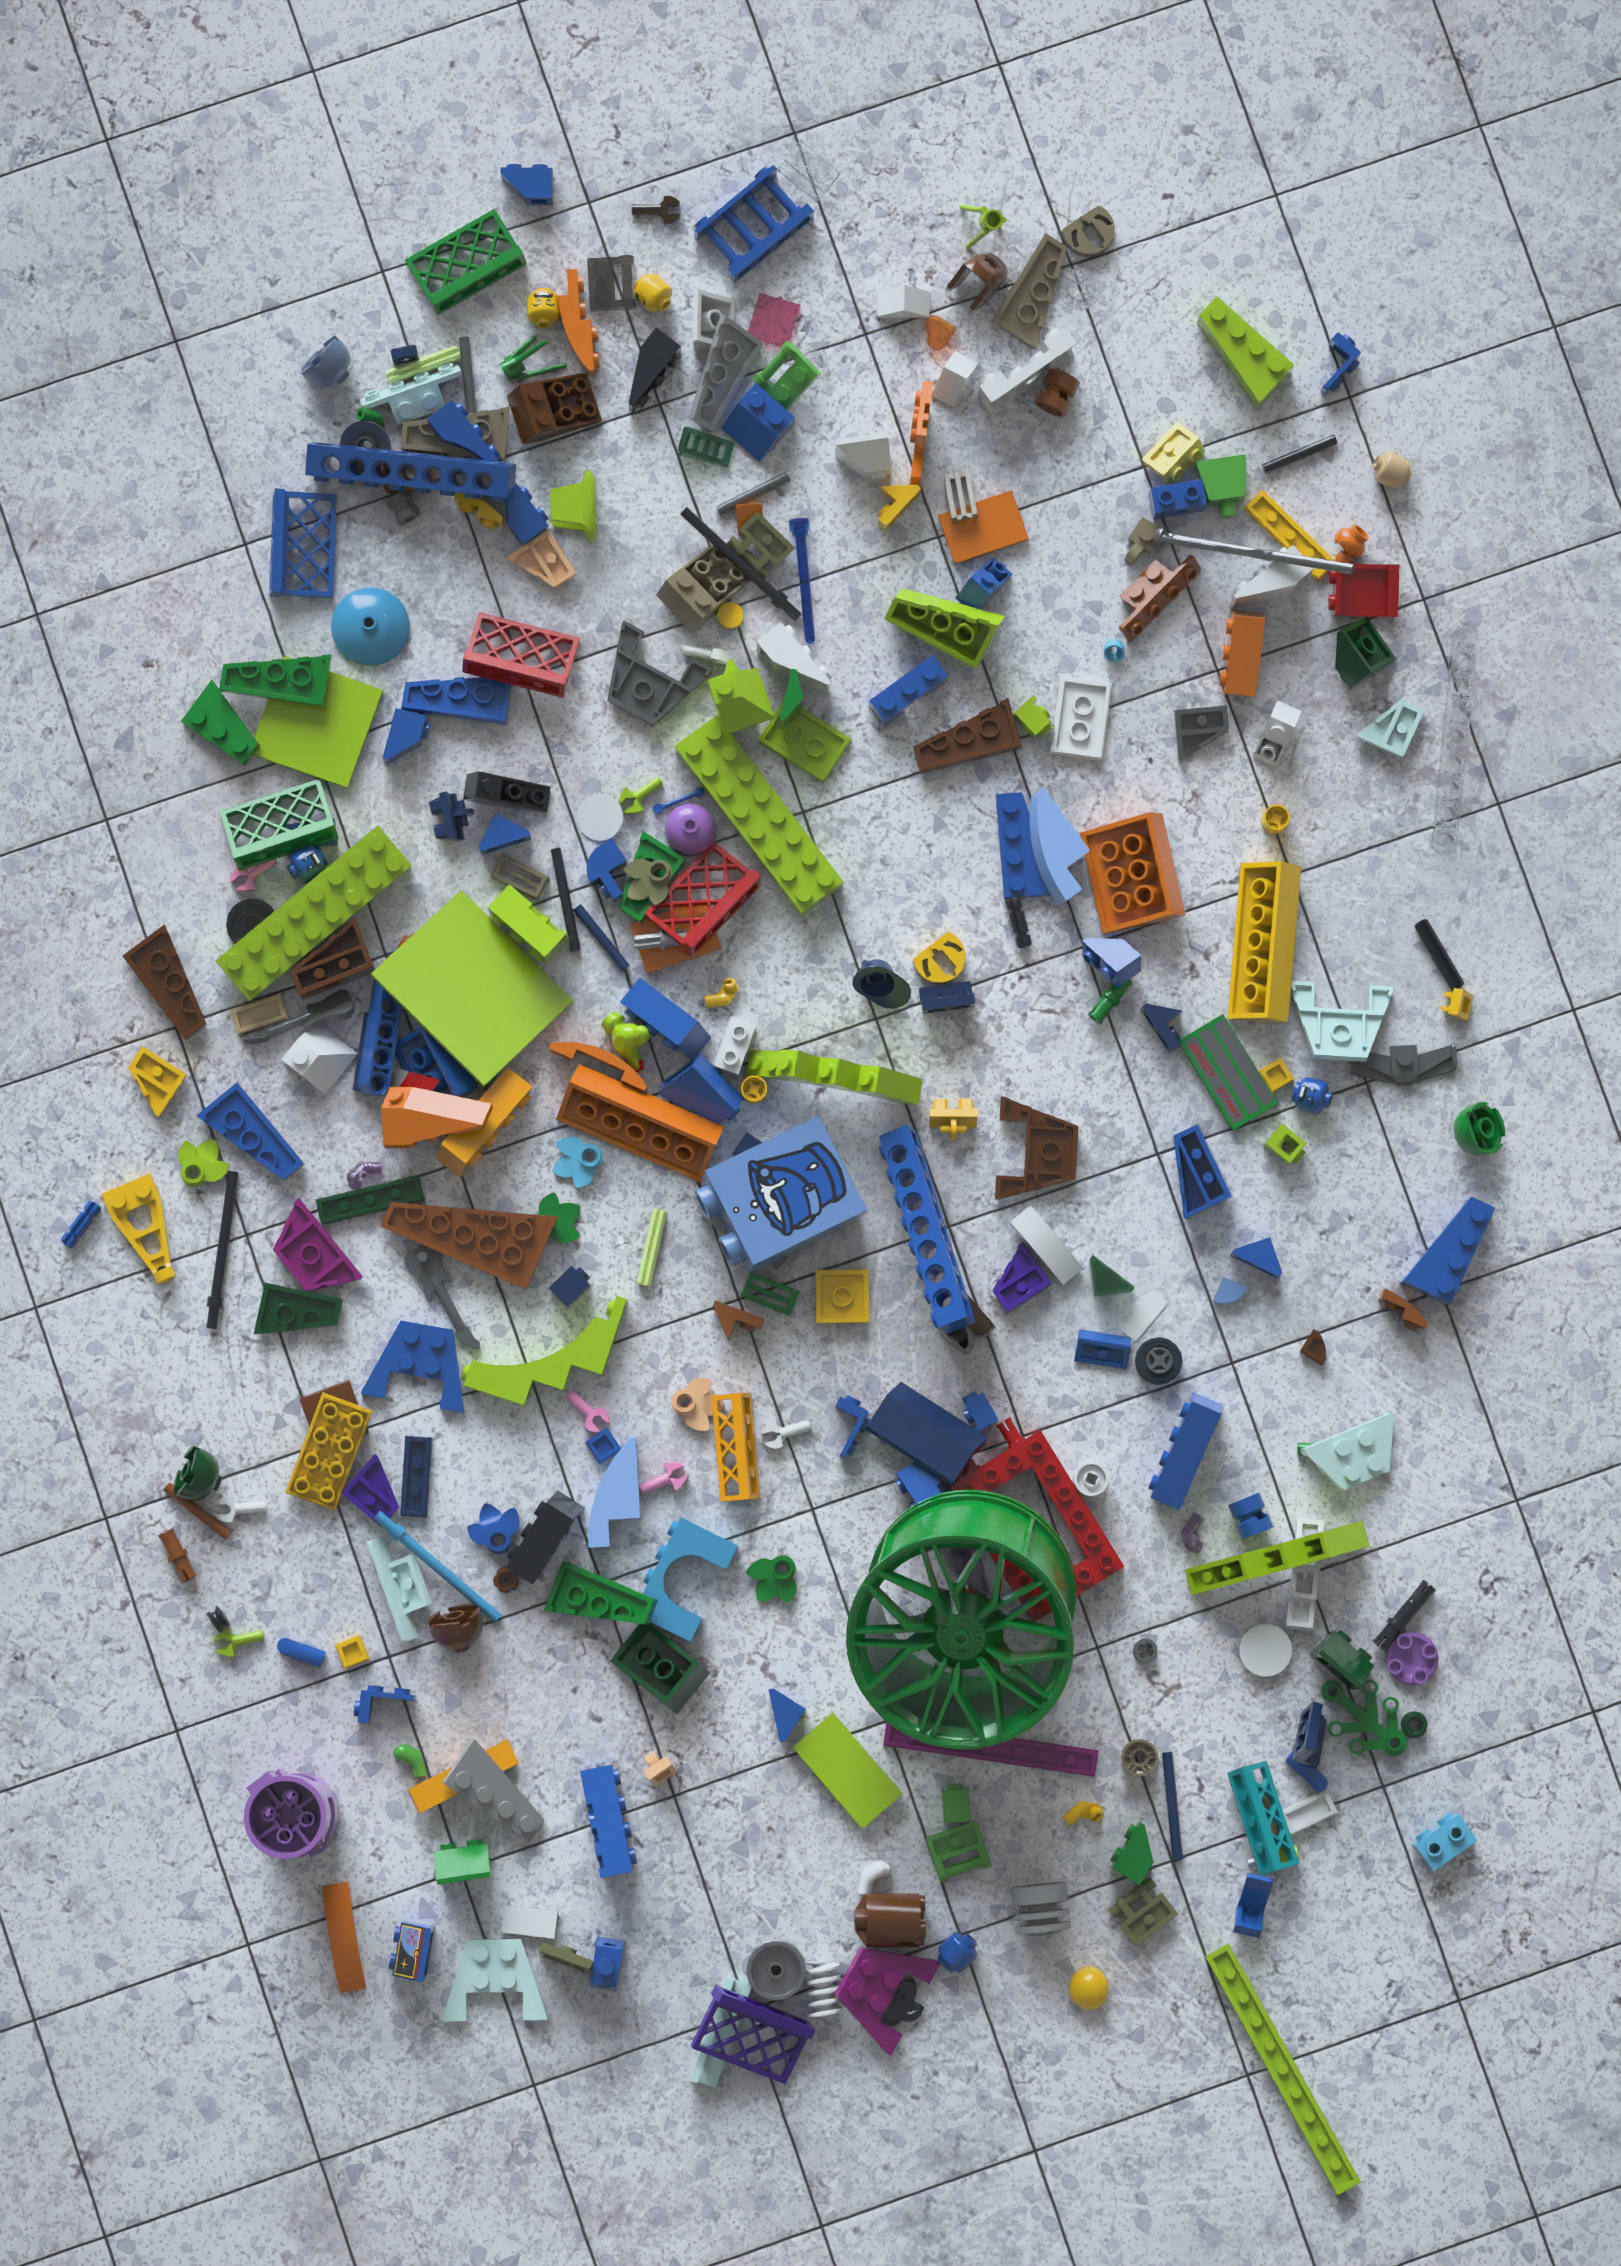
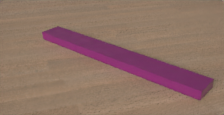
(1013, 1752)

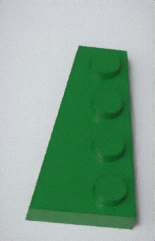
(287, 680)
(591, 1595)

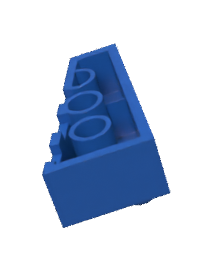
(1186, 1450)

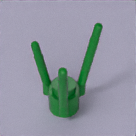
(513, 363)

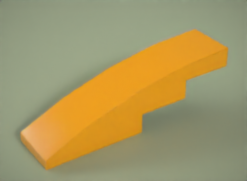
(433, 1791)

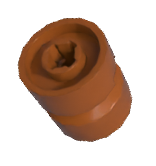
(1058, 390)

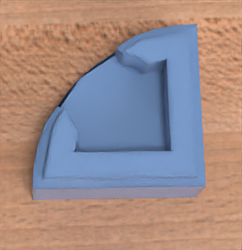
(1229, 1292)

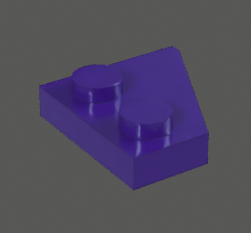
(1020, 1280)

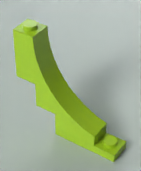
(586, 1352)
(1277, 1557)

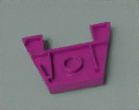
(872, 1984)

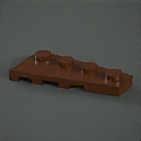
(163, 975)

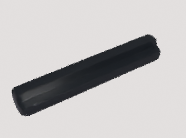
(1439, 954)

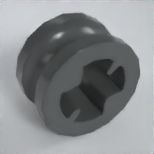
(1147, 1658)

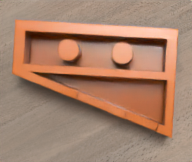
(1242, 653)

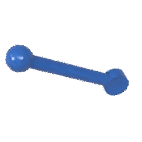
(658, 808)

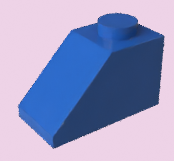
(405, 734)

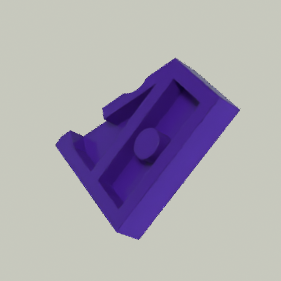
(372, 1490)

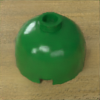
(1479, 1129)

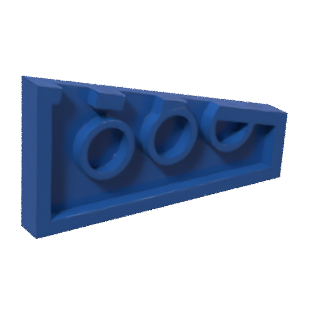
(1018, 865)

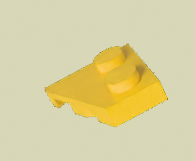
(156, 1079)

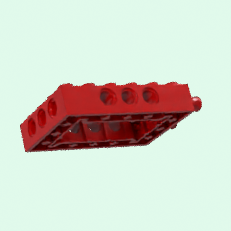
(1039, 1455)

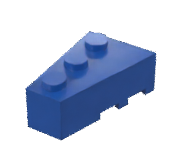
(665, 1019)

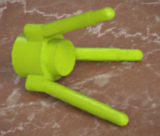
(988, 221)

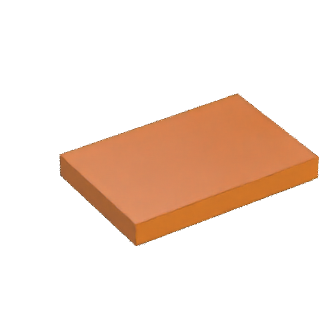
(995, 529)
(657, 959)

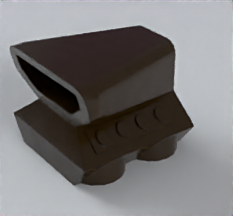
(962, 1338)

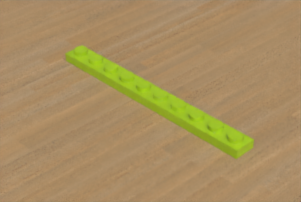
(1282, 2069)

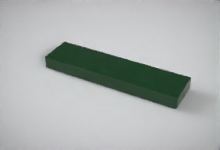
(369, 1199)

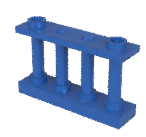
(777, 232)

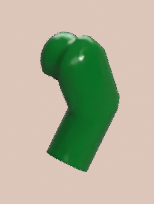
(369, 415)

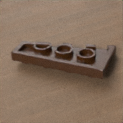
(977, 738)

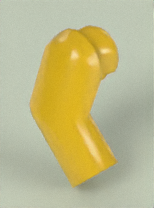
(724, 996)

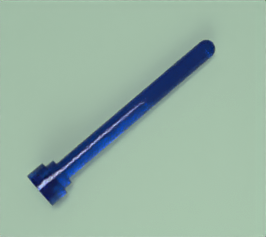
(799, 529)

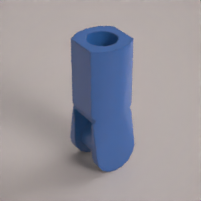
(301, 1652)
(1310, 1774)

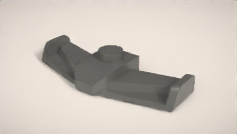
(1405, 1066)

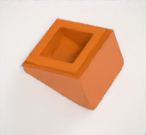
(745, 512)

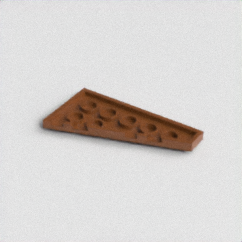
(491, 1241)

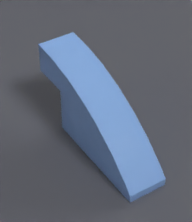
(1054, 846)
(616, 1495)

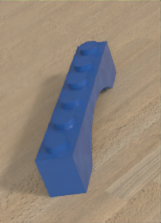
(454, 429)

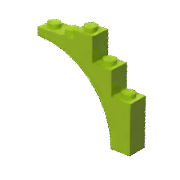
(835, 1074)

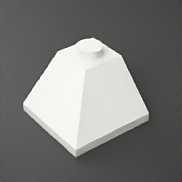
(866, 455)
(319, 1058)

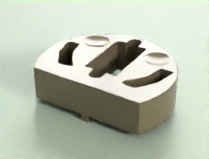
(1104, 231)

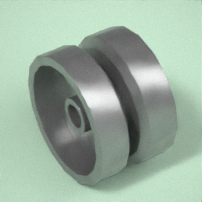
(764, 1958)

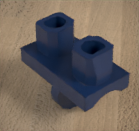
(454, 816)

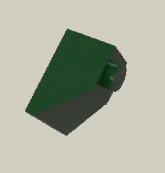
(1361, 652)

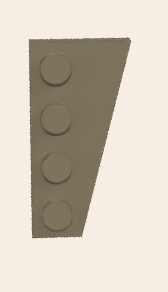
(1028, 300)
(421, 438)

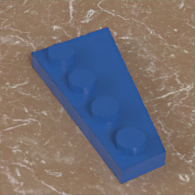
(459, 698)
(248, 1128)

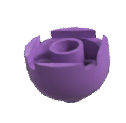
(690, 829)

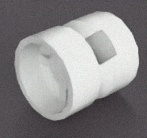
(1090, 1479)

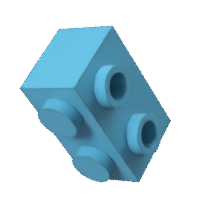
(1444, 1841)

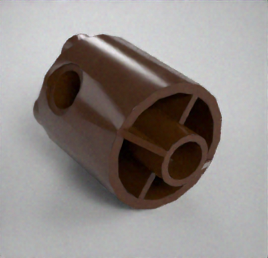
(891, 1920)

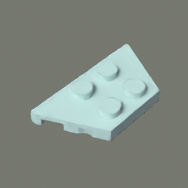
(1355, 1453)

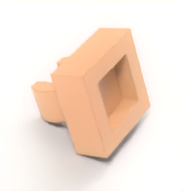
(659, 1769)

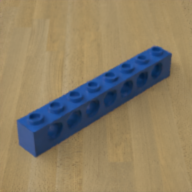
(501, 474)
(959, 1311)

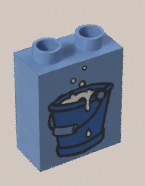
(780, 1196)

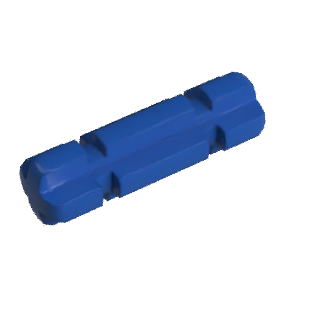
(80, 1224)

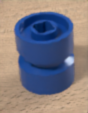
(1250, 1516)

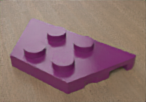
(312, 1252)

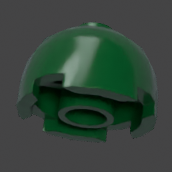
(198, 1475)

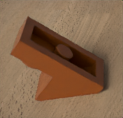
(729, 1315)

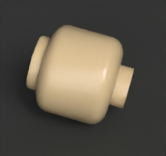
(1392, 470)

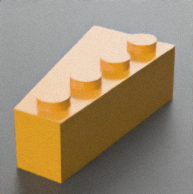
(506, 1096)

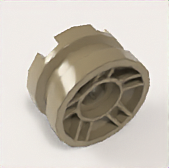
(1145, 1767)

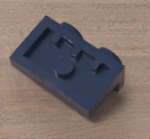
(946, 997)
(1310, 1735)

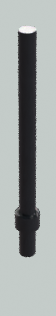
(778, 599)
(215, 1301)

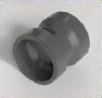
(403, 507)

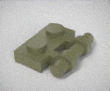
(766, 539)
(1148, 1918)

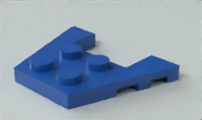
(423, 1353)

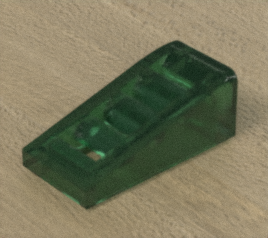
(708, 438)

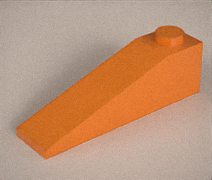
(421, 1115)

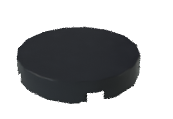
(246, 916)

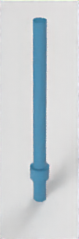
(397, 1532)

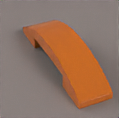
(570, 1049)
(343, 1937)

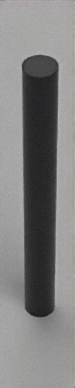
(565, 899)

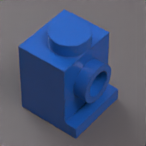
(978, 1411)

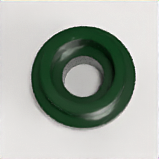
(1422, 1727)

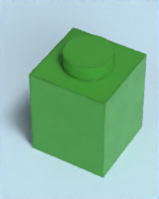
(956, 1803)

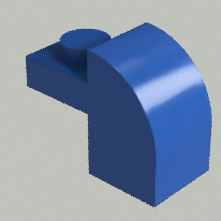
(600, 866)

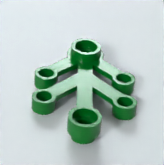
(1367, 1720)

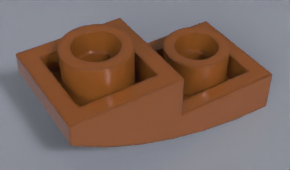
(1410, 1315)

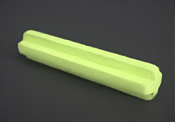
(423, 364)
(652, 1247)

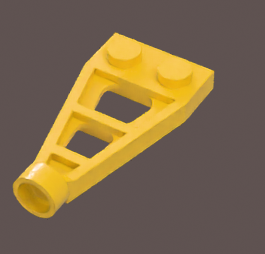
(131, 1197)

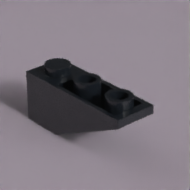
(653, 361)
(506, 792)

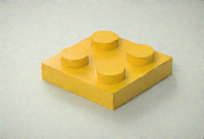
(842, 1296)

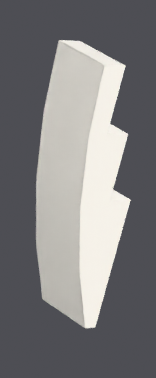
(1303, 1583)

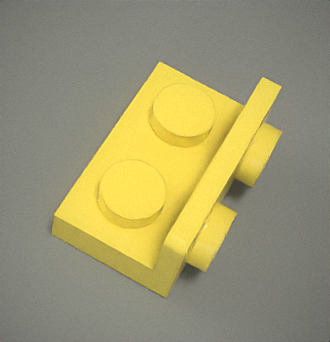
(1174, 454)

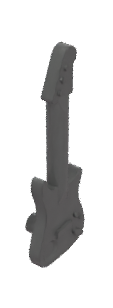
(334, 1007)
(428, 1267)

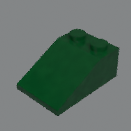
(1343, 1660)
(660, 1667)

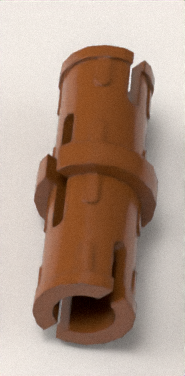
(177, 1555)

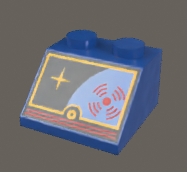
(412, 1951)

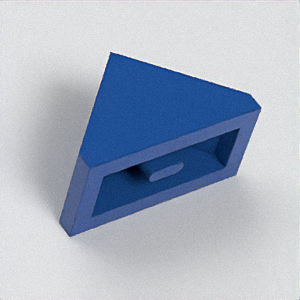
(502, 834)
(1260, 1256)
(785, 1713)

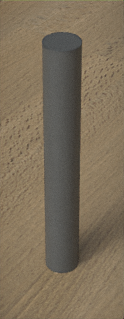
(467, 372)
(753, 493)

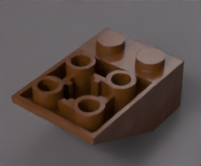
(553, 407)

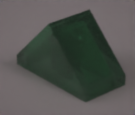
(1105, 1280)

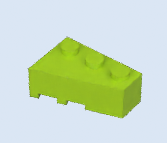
(527, 925)

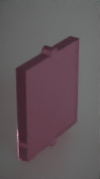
(773, 319)

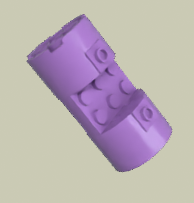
(276, 1812)

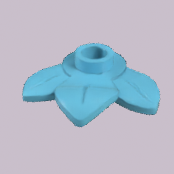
(574, 1163)

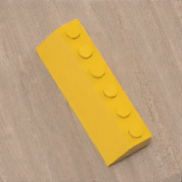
(1264, 942)

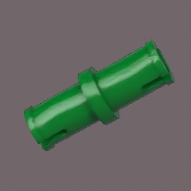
(1108, 1001)

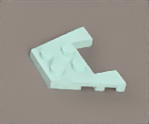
(1340, 1032)
(494, 1967)

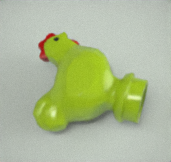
(626, 1039)

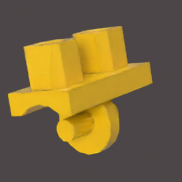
(953, 1120)

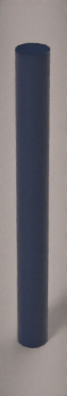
(1172, 1806)

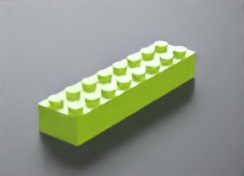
(759, 816)
(313, 913)

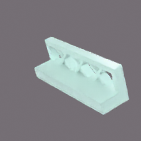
(708, 2068)

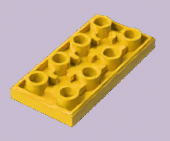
(328, 1451)

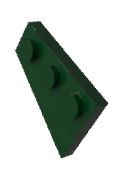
(295, 1309)

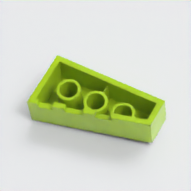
(1244, 351)
(946, 625)

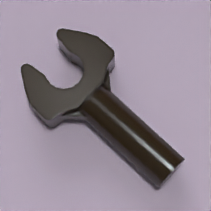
(658, 209)

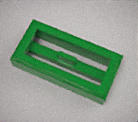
(749, 1285)

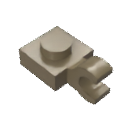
(1141, 539)

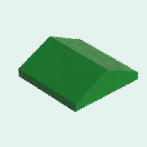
(792, 702)

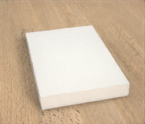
(1080, 718)

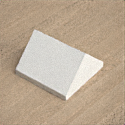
(707, 313)

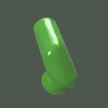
(412, 1756)

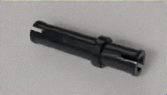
(1404, 1615)

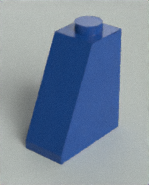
(702, 1091)

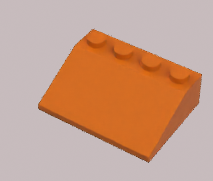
(1132, 873)

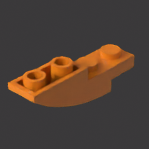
(578, 332)

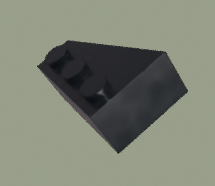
(543, 1537)

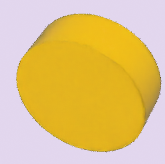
(730, 615)

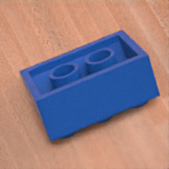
(425, 1056)

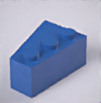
(1199, 1173)
(918, 1483)

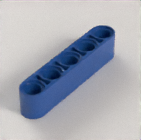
(375, 1043)

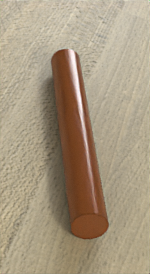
(199, 1512)

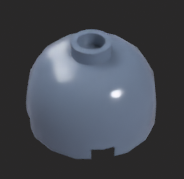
(328, 364)

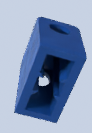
(607, 1964)

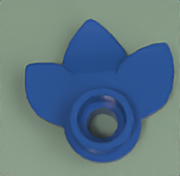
(494, 1524)

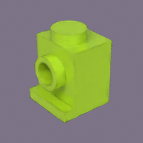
(1033, 718)
(1282, 1135)

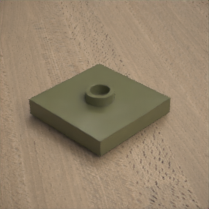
(566, 1956)

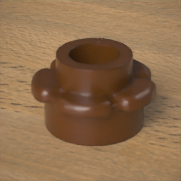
(504, 1587)

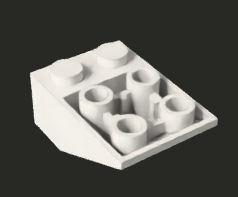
(1271, 582)
(783, 653)

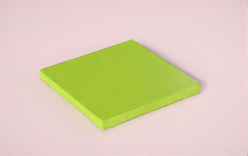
(320, 739)

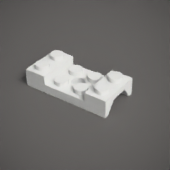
(997, 390)

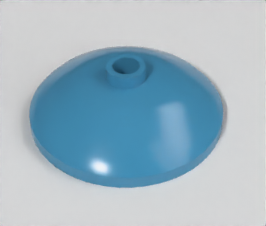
(370, 644)

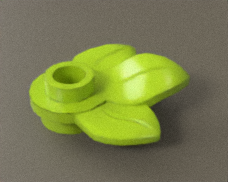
(203, 1159)

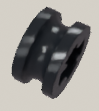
(218, 1619)

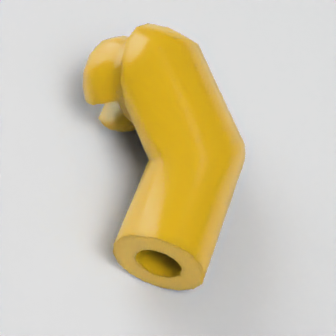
(1084, 1810)

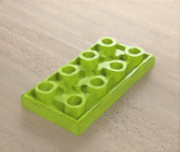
(847, 1770)

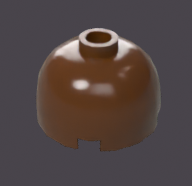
(458, 1628)

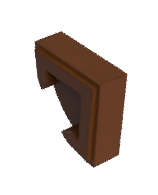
(1314, 1348)

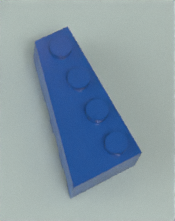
(1449, 1255)
(607, 1820)

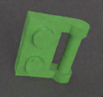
(793, 381)
(955, 1842)

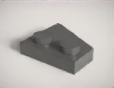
(1199, 728)

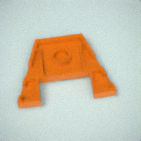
(919, 430)

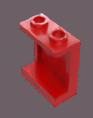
(1366, 592)

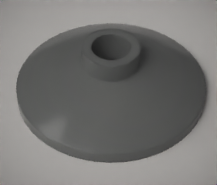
(364, 431)

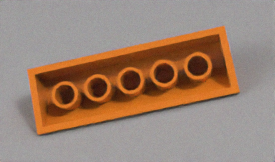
(639, 1123)

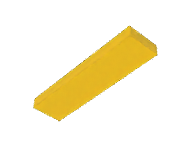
(1285, 529)

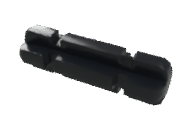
(1018, 922)

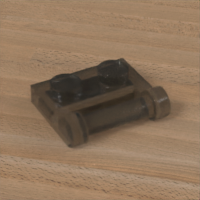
(602, 283)

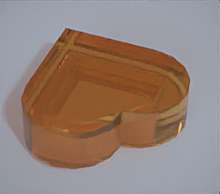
(938, 332)

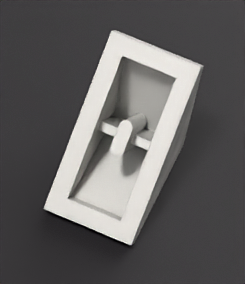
(903, 302)
(954, 379)

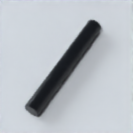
(1299, 454)

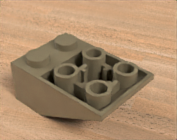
(701, 587)

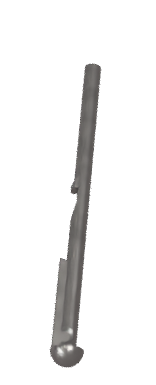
(1161, 537)

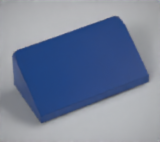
(1102, 1349)

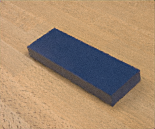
(416, 1476)

